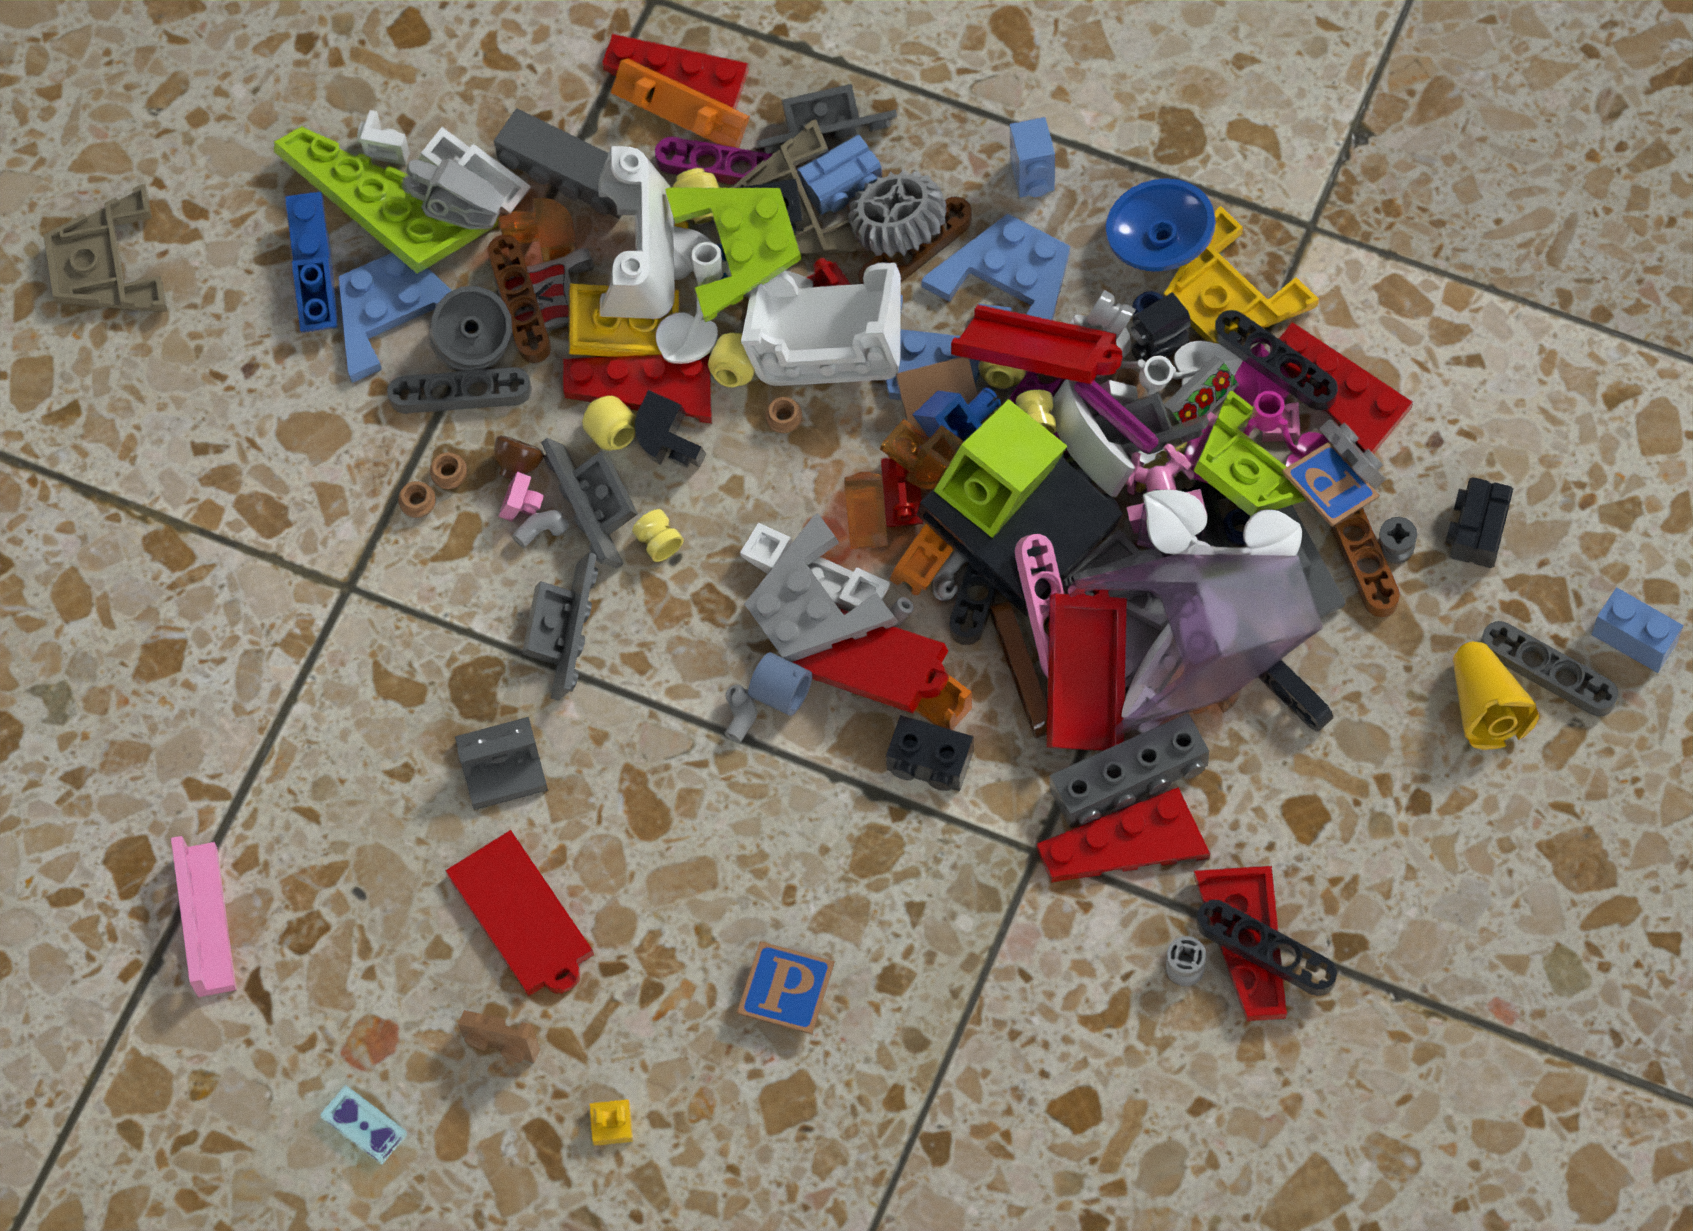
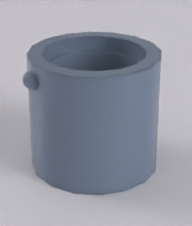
(780, 684)

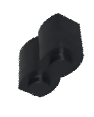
(1160, 329)

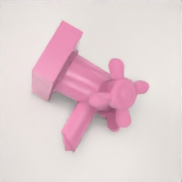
(1158, 478)

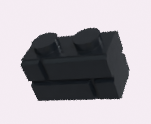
(1480, 523)

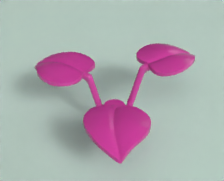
(1266, 416)

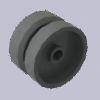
(470, 307)

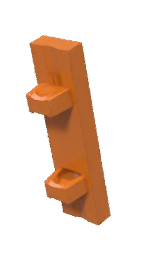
(680, 104)

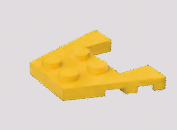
(1214, 286)

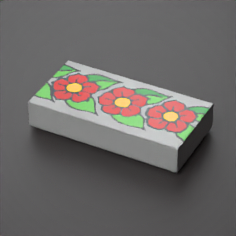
(1202, 392)

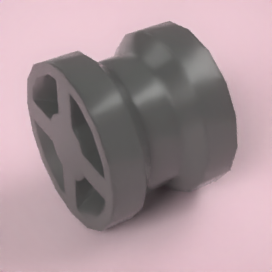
(1394, 548)

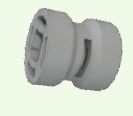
(1111, 315)
(1187, 969)

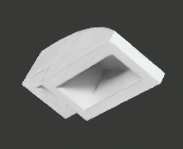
(447, 146)

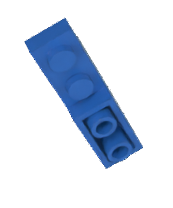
(311, 262)

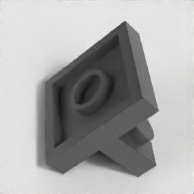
(501, 763)

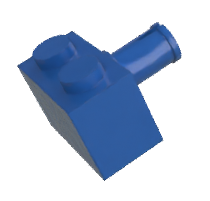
(954, 413)

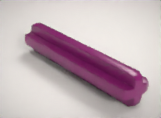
(1117, 415)

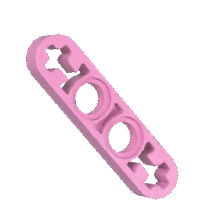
(1038, 608)

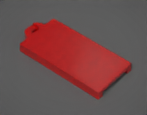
(1038, 345)
(883, 667)
(1086, 670)
(521, 915)

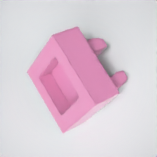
(519, 498)

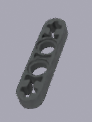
(459, 396)
(1552, 663)

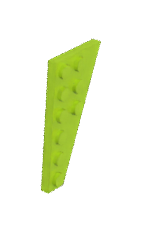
(374, 199)

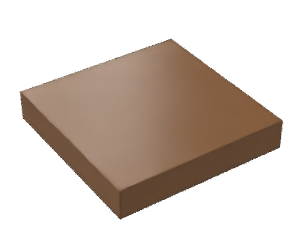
(923, 382)

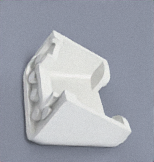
(644, 277)
(825, 331)

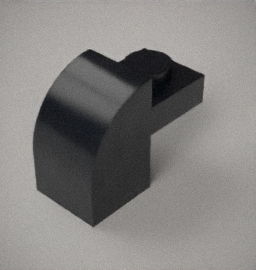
(657, 429)

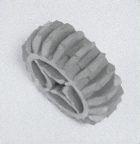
(897, 213)

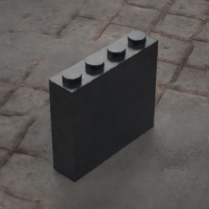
(1061, 508)

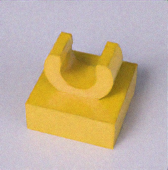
(611, 1122)

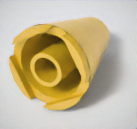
(1490, 698)

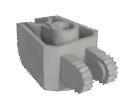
(453, 194)

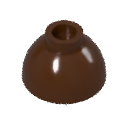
(516, 456)

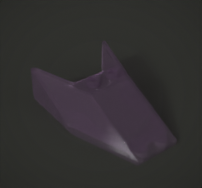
(1227, 620)

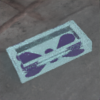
(363, 1124)

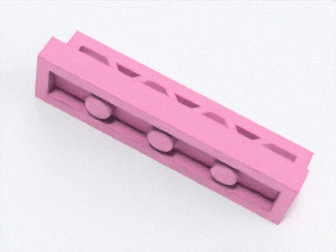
(203, 917)

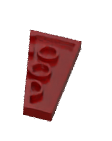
(705, 73)
(634, 375)
(1362, 399)
(1136, 836)
(1253, 893)

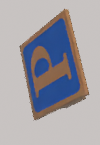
(1330, 484)
(786, 987)

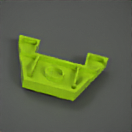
(752, 234)
(1241, 466)

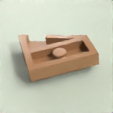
(492, 1032)

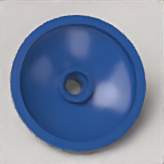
(1157, 212)

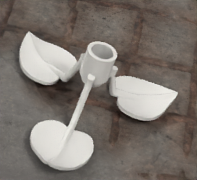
(681, 335)
(1158, 370)
(1178, 516)

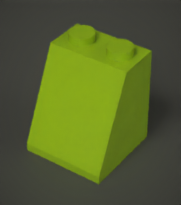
(999, 467)

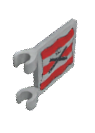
(551, 286)

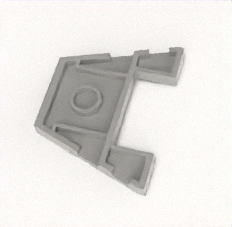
(797, 608)

